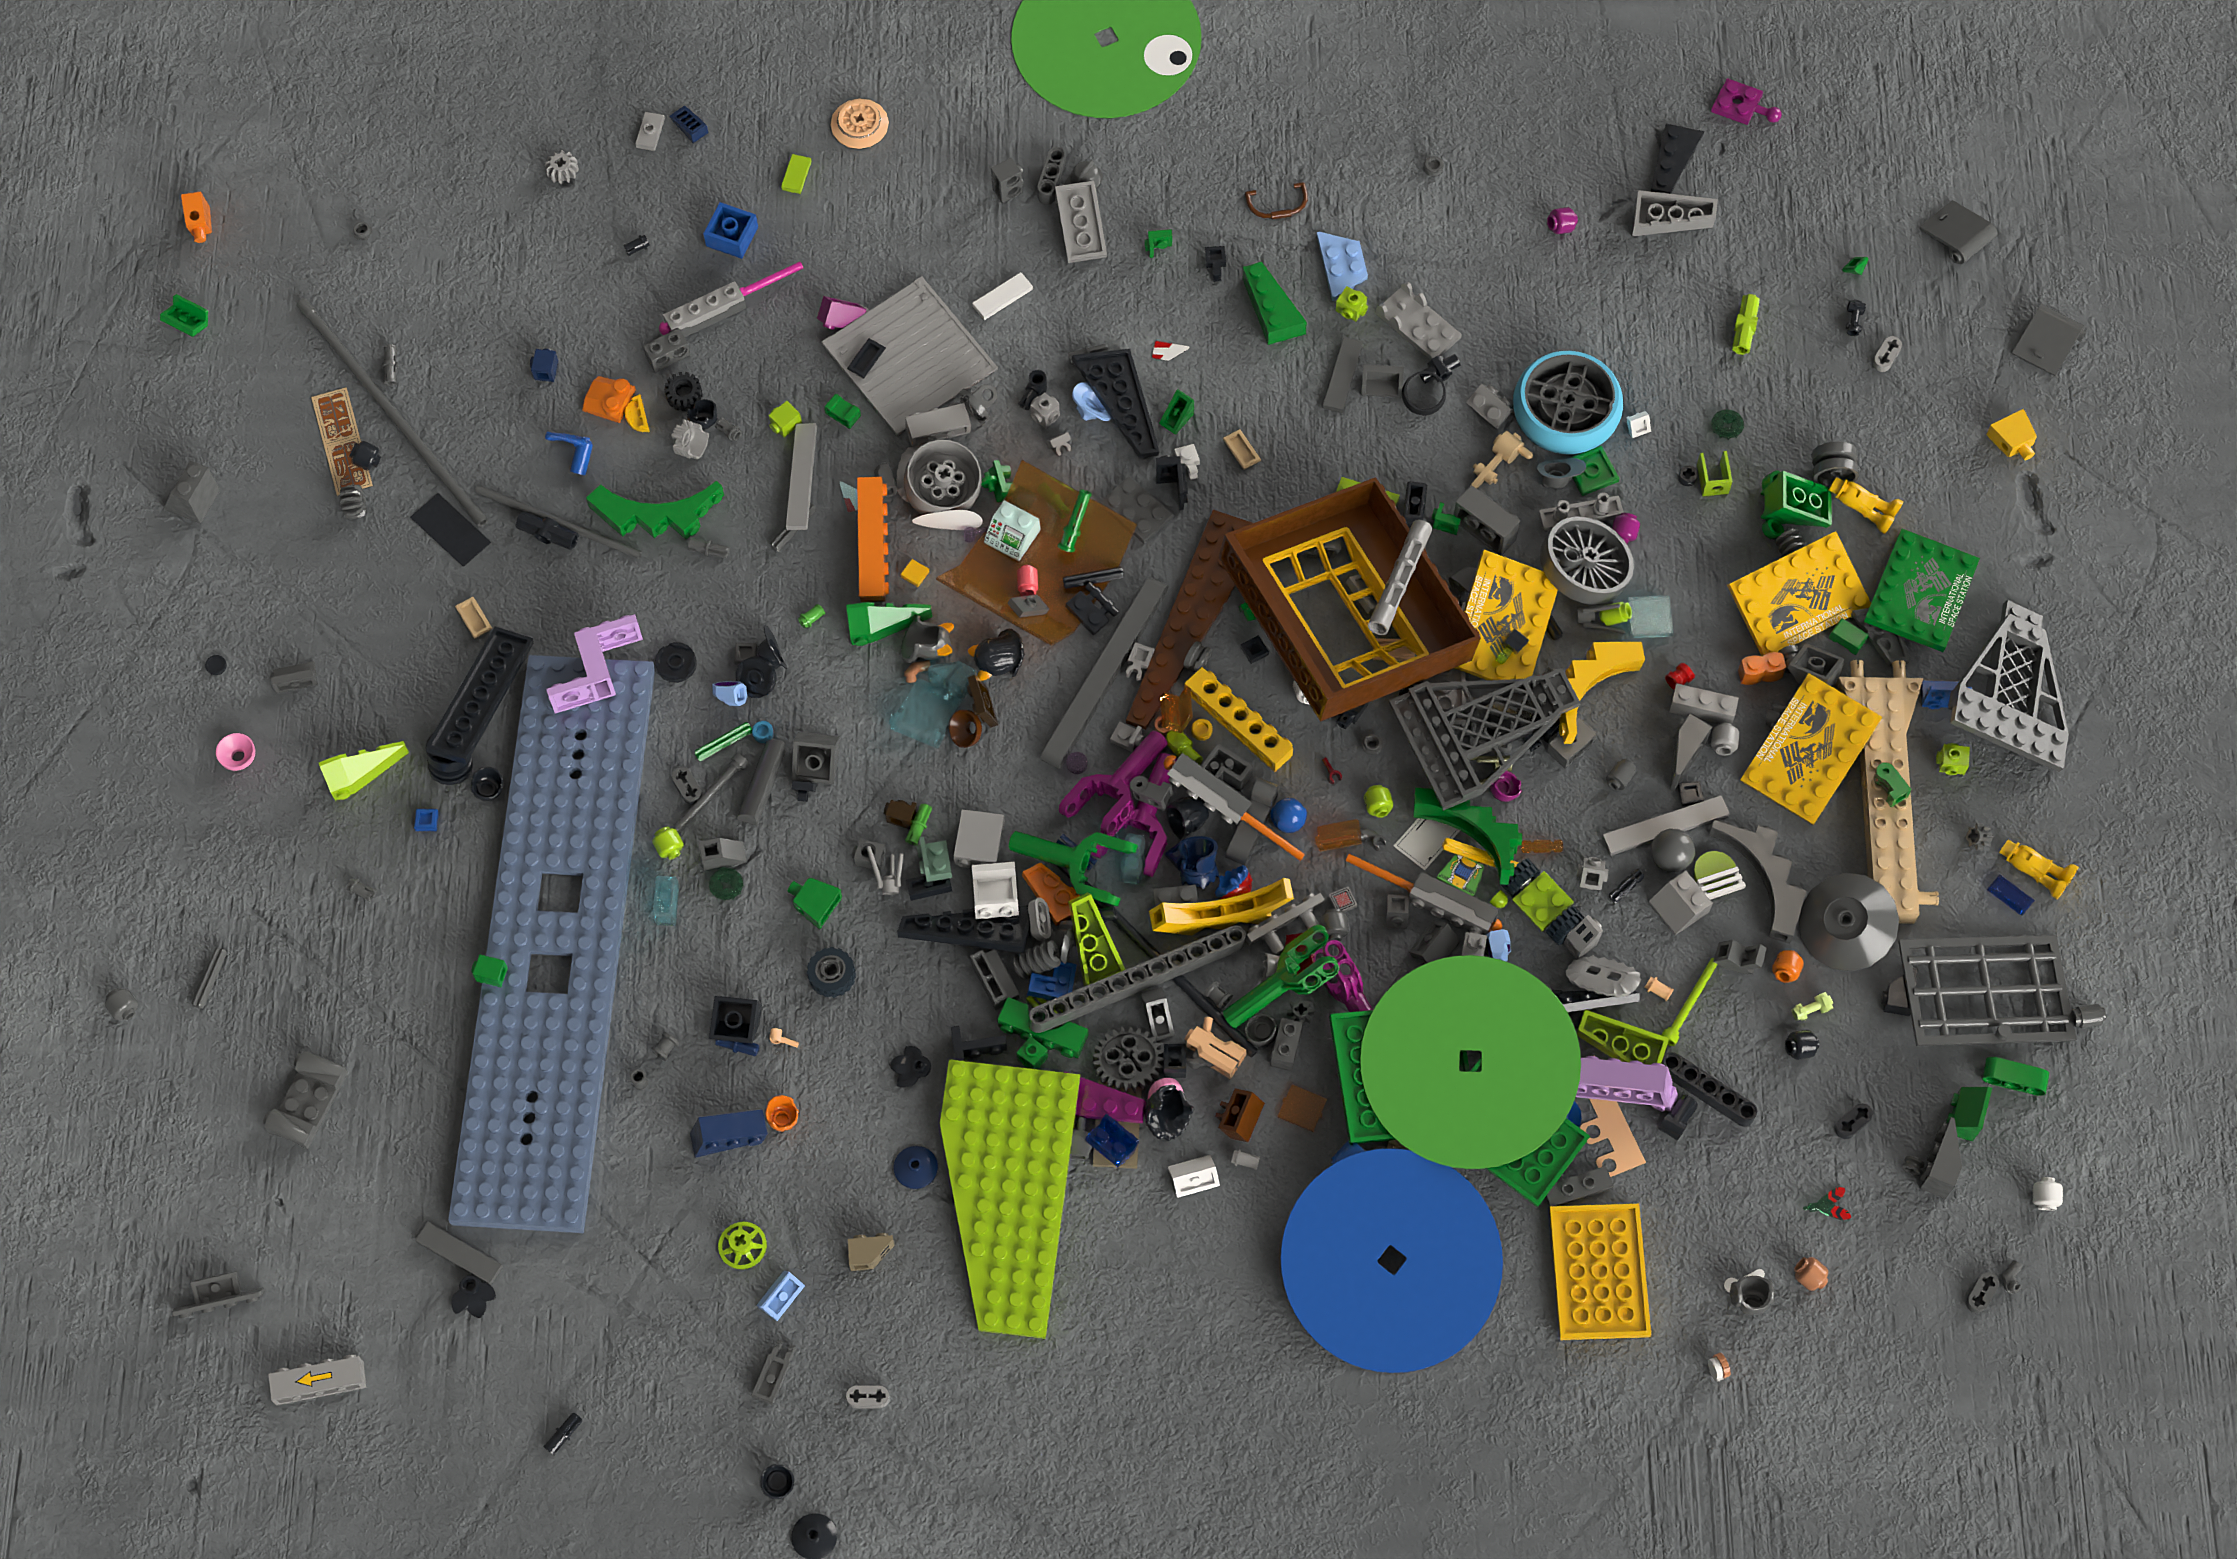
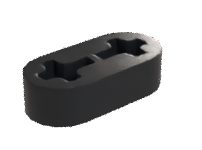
(1857, 1124)

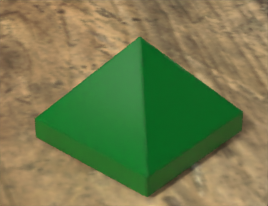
(1856, 265)

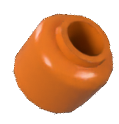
(1787, 966)

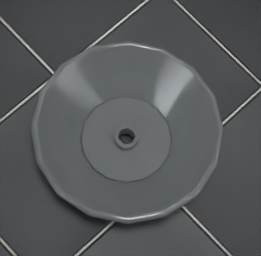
(1854, 943)

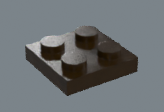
(982, 701)

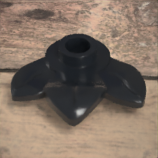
(907, 1065)
(474, 1299)

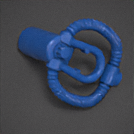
(582, 451)

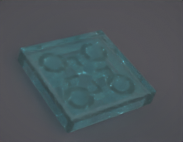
(1650, 616)

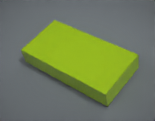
(796, 174)

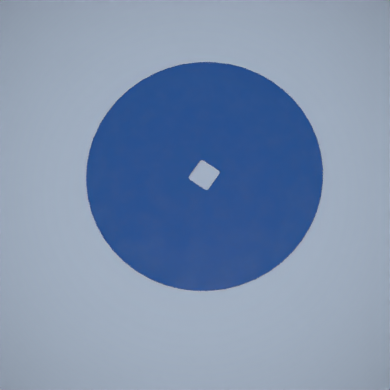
(1354, 1302)

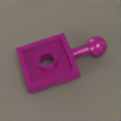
(1744, 111)

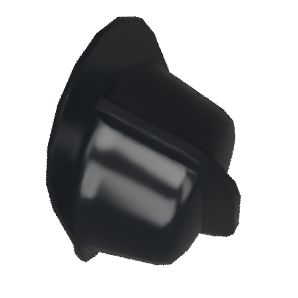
(769, 649)

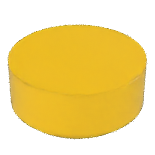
(1202, 729)

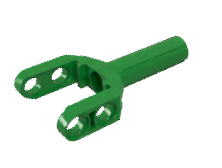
(1073, 859)
(1286, 977)

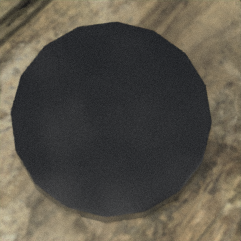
(675, 662)
(757, 676)

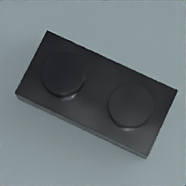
(920, 888)

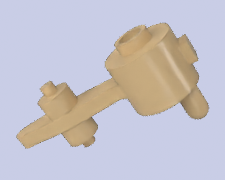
(1506, 448)

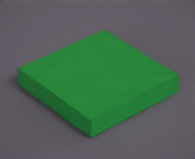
(1598, 471)

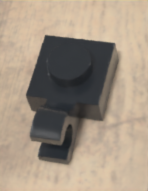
(1215, 259)

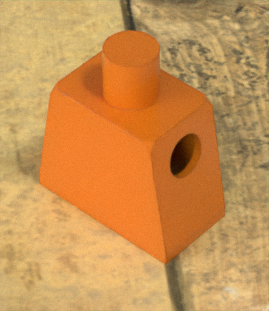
(197, 215)

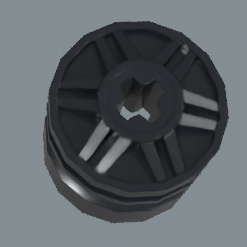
(446, 770)

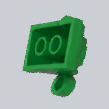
(1795, 502)

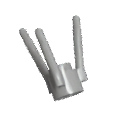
(891, 883)

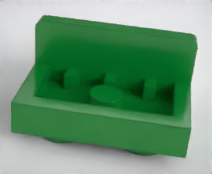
(185, 316)

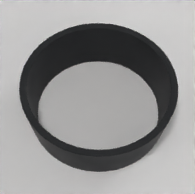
(1419, 411)

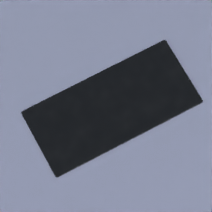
(450, 529)

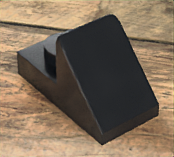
(1174, 1060)

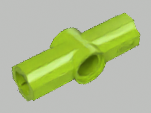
(1745, 324)

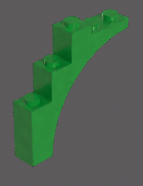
(654, 518)
(1497, 839)

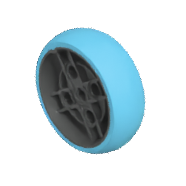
(1572, 369)

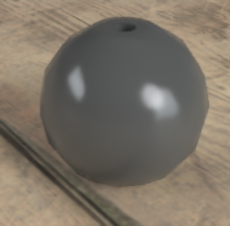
(1673, 850)

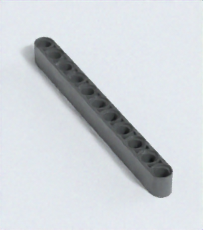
(1104, 673)
(1130, 986)

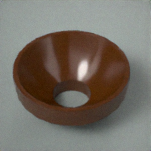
(960, 728)

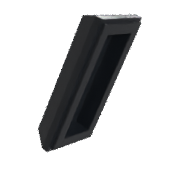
(866, 358)

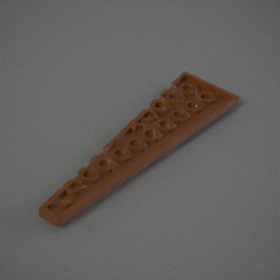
(1192, 615)

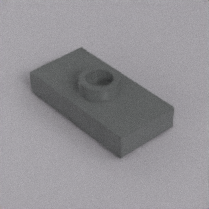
(1028, 606)

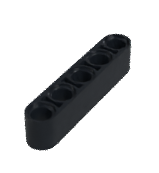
(1712, 1099)

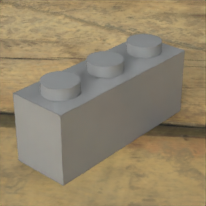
(937, 424)
(1703, 704)

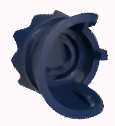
(1198, 861)

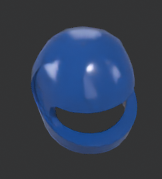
(1288, 815)

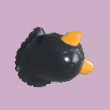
(998, 655)

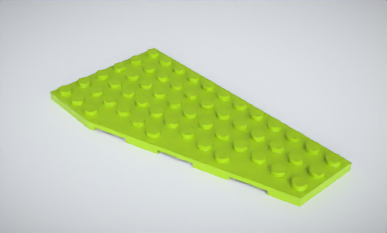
(1008, 1172)

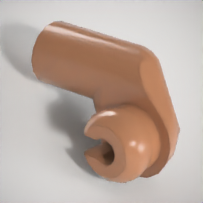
(911, 672)

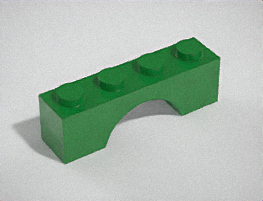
(1067, 1039)

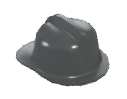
(1085, 172)
(1560, 472)

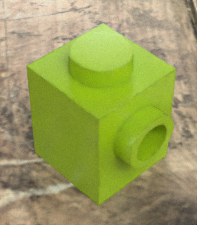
(784, 419)

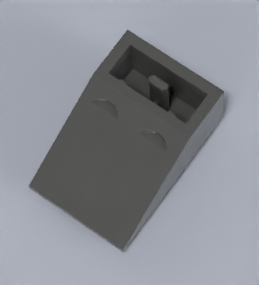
(1944, 1162)

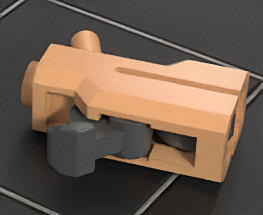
(1213, 1052)

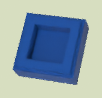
(426, 820)

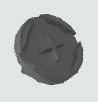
(976, 404)

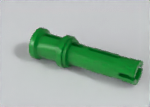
(1074, 531)

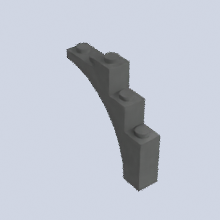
(1774, 870)

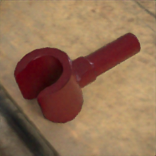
(1331, 771)

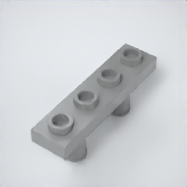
(1601, 509)
(1293, 912)

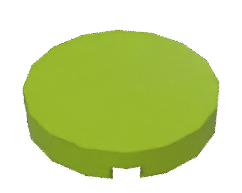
(1713, 863)

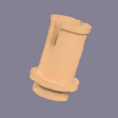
(1658, 988)

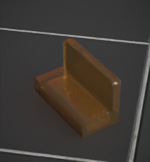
(1176, 710)
(1338, 835)

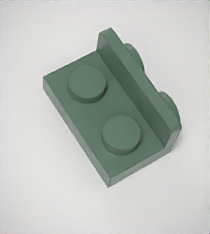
(935, 860)

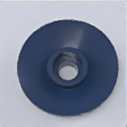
(915, 1177)

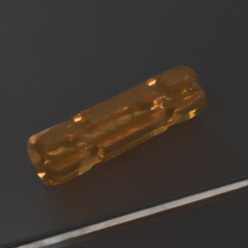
(1541, 846)

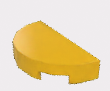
(636, 415)

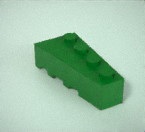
(1272, 306)

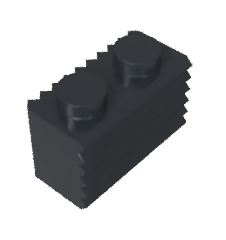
(1414, 502)

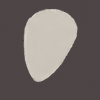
(950, 520)

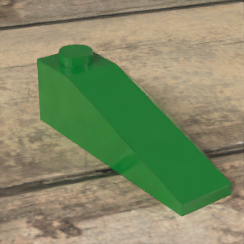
(873, 623)

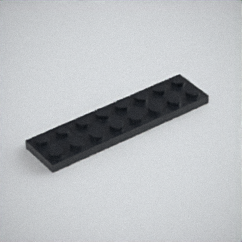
(479, 695)

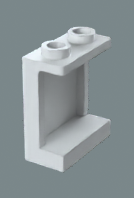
(995, 890)

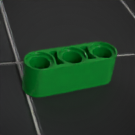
(2015, 1076)

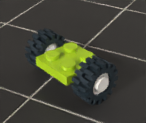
(1543, 901)

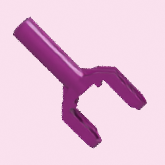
(1115, 785)
(1146, 820)
(1348, 987)

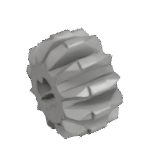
(561, 167)

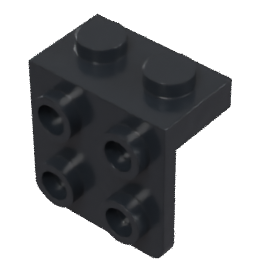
(1171, 470)

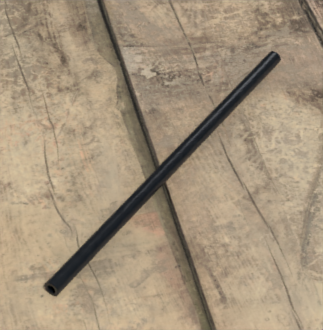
(1180, 980)

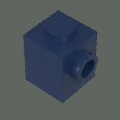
(544, 365)

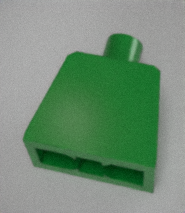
(815, 900)

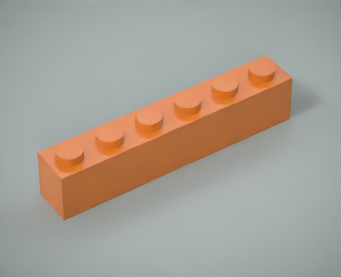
(871, 539)

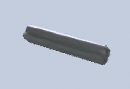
(785, 535)
(209, 978)

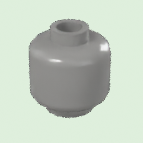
(1725, 739)

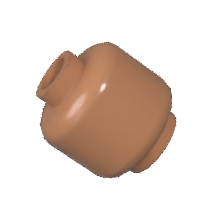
(1811, 1273)

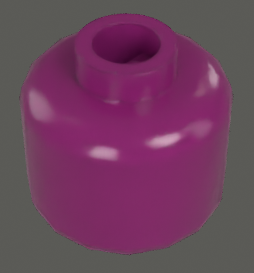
(1562, 220)
(1626, 526)

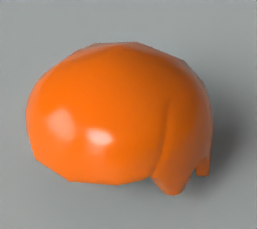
(781, 1113)

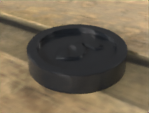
(216, 665)

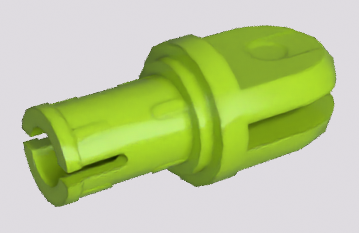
(1180, 743)

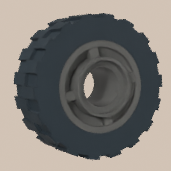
(829, 960)

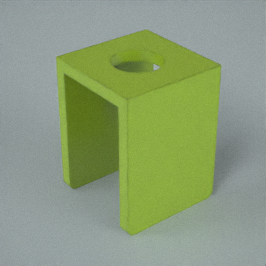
(1706, 485)

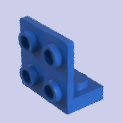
(1937, 693)

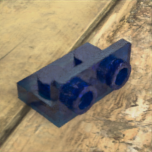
(1112, 1141)

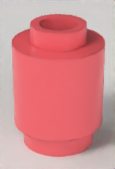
(1027, 580)

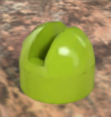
(1499, 900)

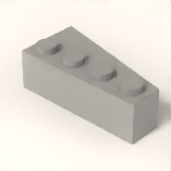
(1671, 213)

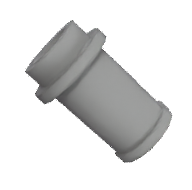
(1245, 1159)

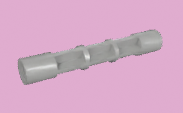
(1399, 578)

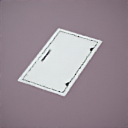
(1424, 841)

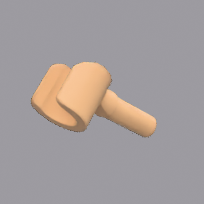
(776, 1038)

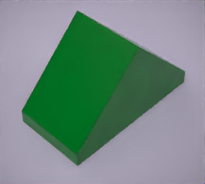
(1178, 412)

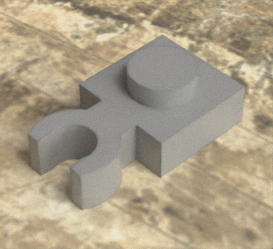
(1139, 658)

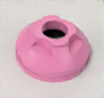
(229, 746)

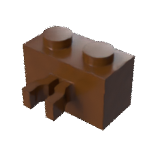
(1240, 1115)

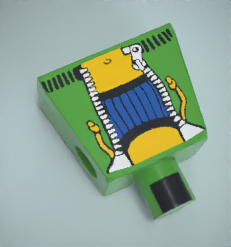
(1462, 874)

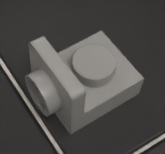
(1127, 736)

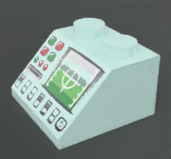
(1012, 530)

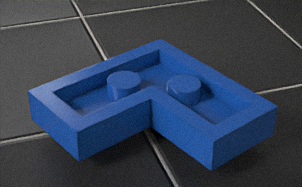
(1055, 986)

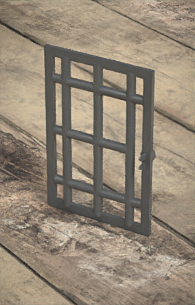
(2003, 1032)

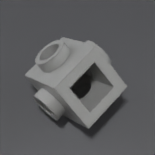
(1045, 410)
(1592, 873)

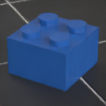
(730, 230)

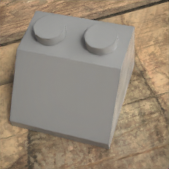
(1681, 903)

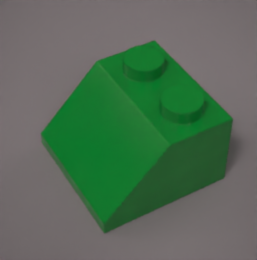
(1969, 1110)

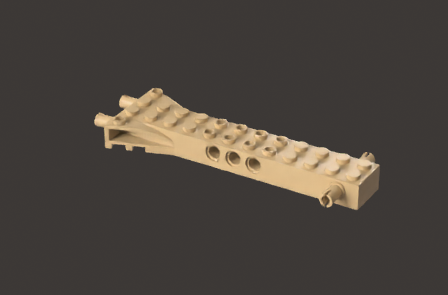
(1888, 828)

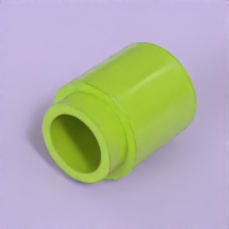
(1616, 615)

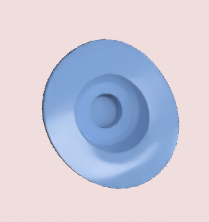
(1088, 403)

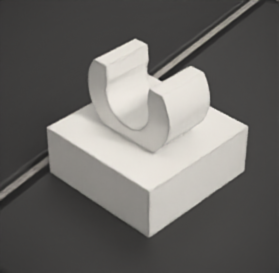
(1638, 424)

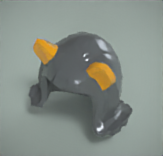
(926, 640)

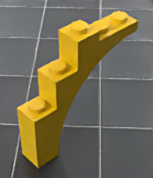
(1602, 661)
(1221, 914)

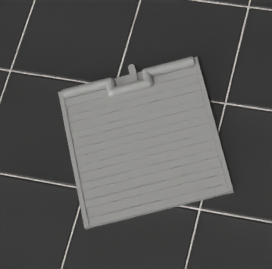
(924, 359)

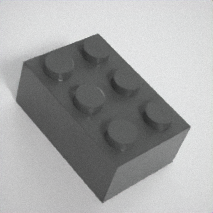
(1487, 520)

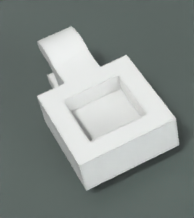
(1190, 457)

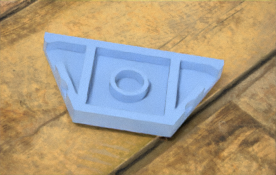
(1342, 262)

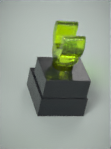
(1513, 643)

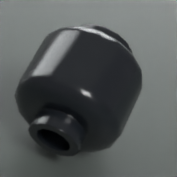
(365, 455)
(1801, 1044)

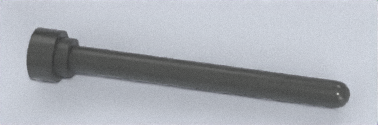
(738, 763)

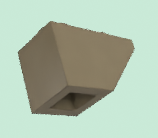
(868, 1251)

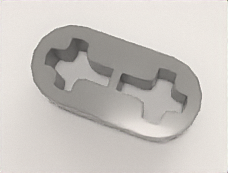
(1883, 352)
(867, 1391)

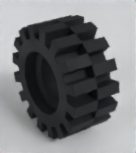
(683, 381)

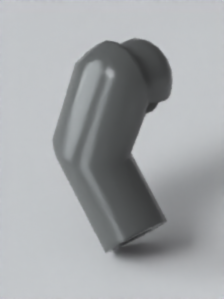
(2009, 1278)

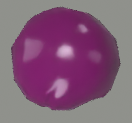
(1506, 787)

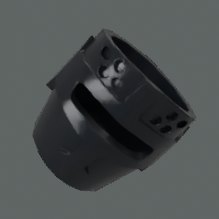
(1186, 813)

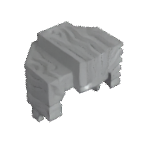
(689, 440)

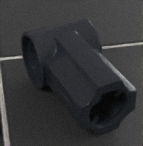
(1676, 1121)

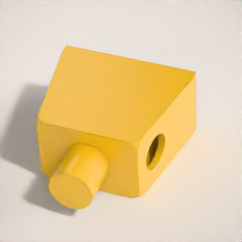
(2013, 435)

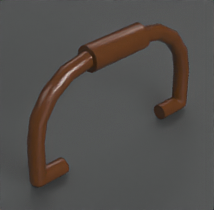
(1282, 213)

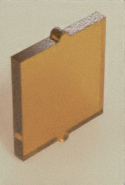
(1302, 1108)

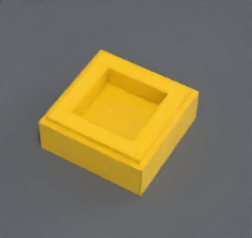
(915, 573)

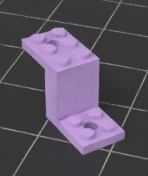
(592, 644)

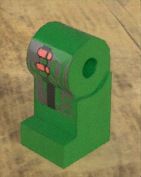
(1892, 783)

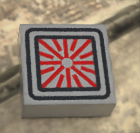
(1343, 900)

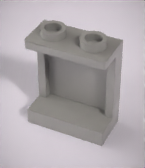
(978, 838)

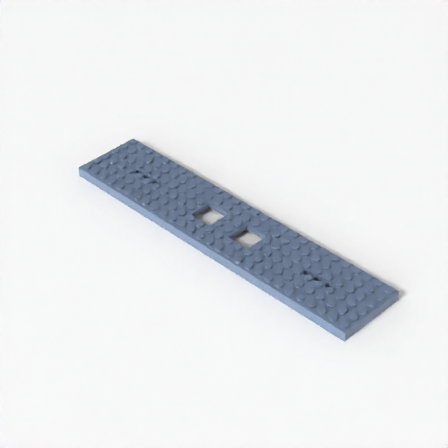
(552, 1039)

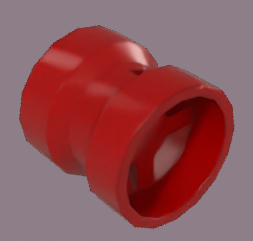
(1681, 675)

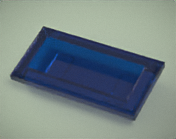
(2010, 894)

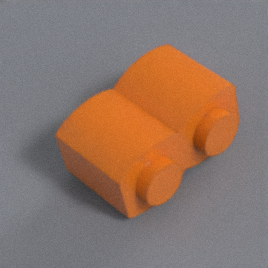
(1766, 668)

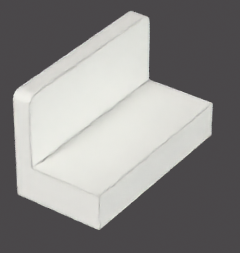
(1194, 1176)

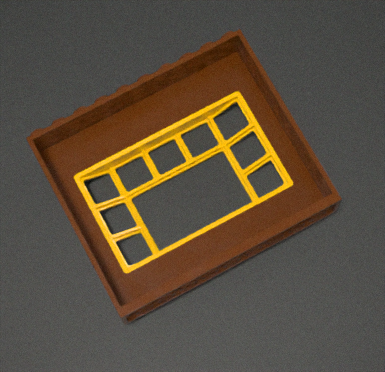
(1374, 534)

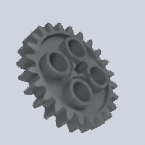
(1128, 1059)

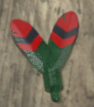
(1826, 1206)

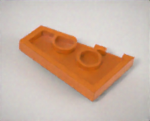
(1049, 887)

